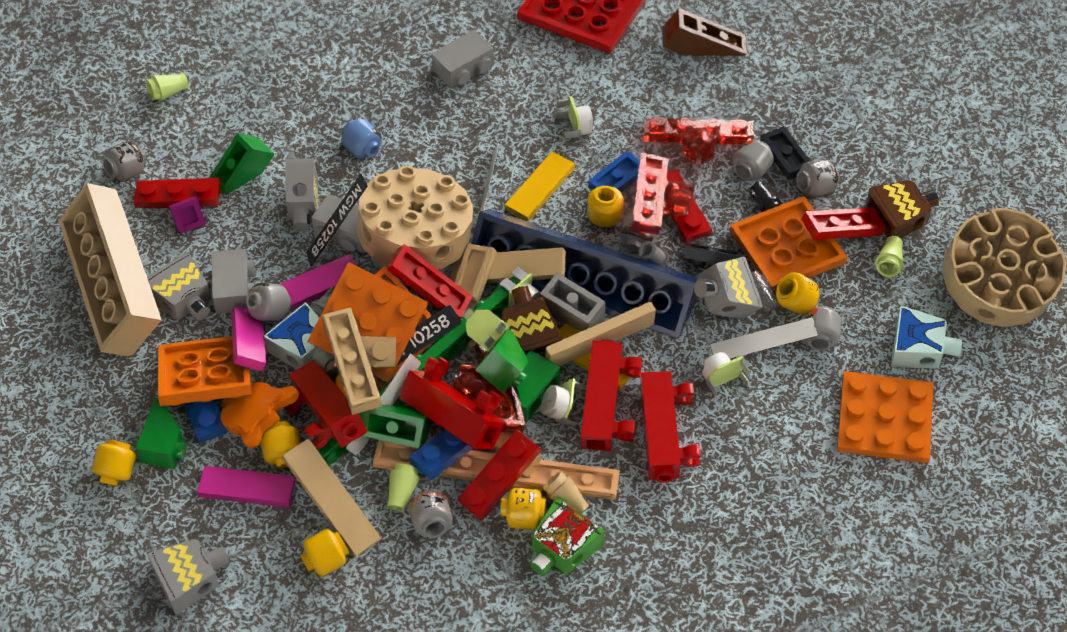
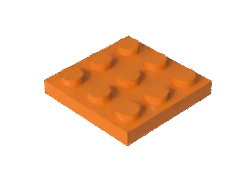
(781, 244)
(377, 309)
(200, 372)
(885, 417)

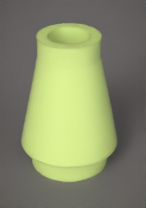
(164, 86)
(890, 259)
(402, 483)

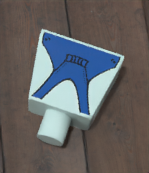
(290, 339)
(921, 340)

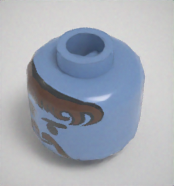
(361, 138)

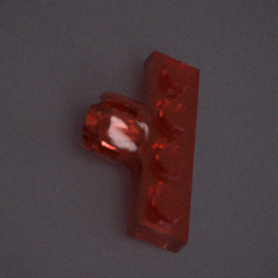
(698, 136)
(657, 195)
(470, 383)

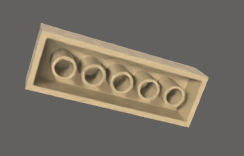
(109, 270)

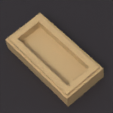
(475, 269)

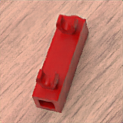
(602, 393)
(327, 405)
(451, 409)
(660, 426)

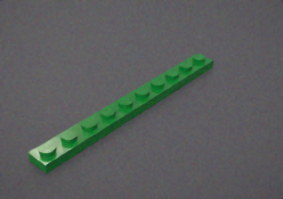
(445, 347)

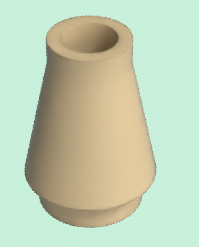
(564, 488)

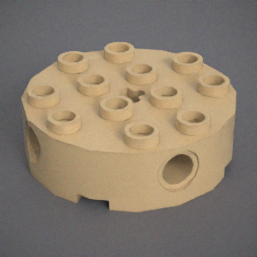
(416, 210)
(1003, 267)

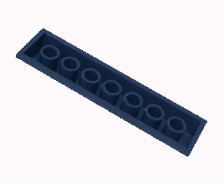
(606, 273)

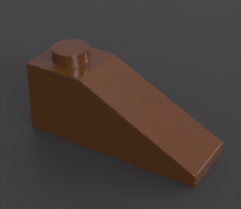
(701, 37)

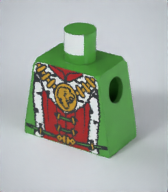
(564, 539)

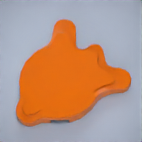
(256, 413)

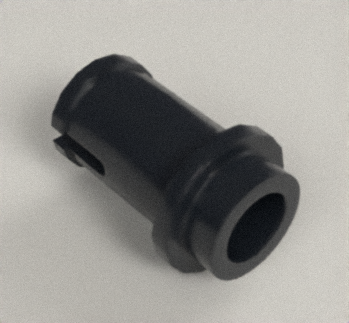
(763, 196)

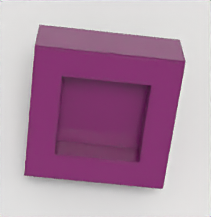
(187, 215)

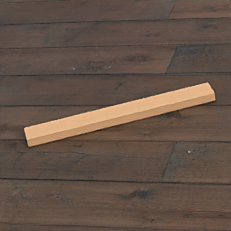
(589, 480)

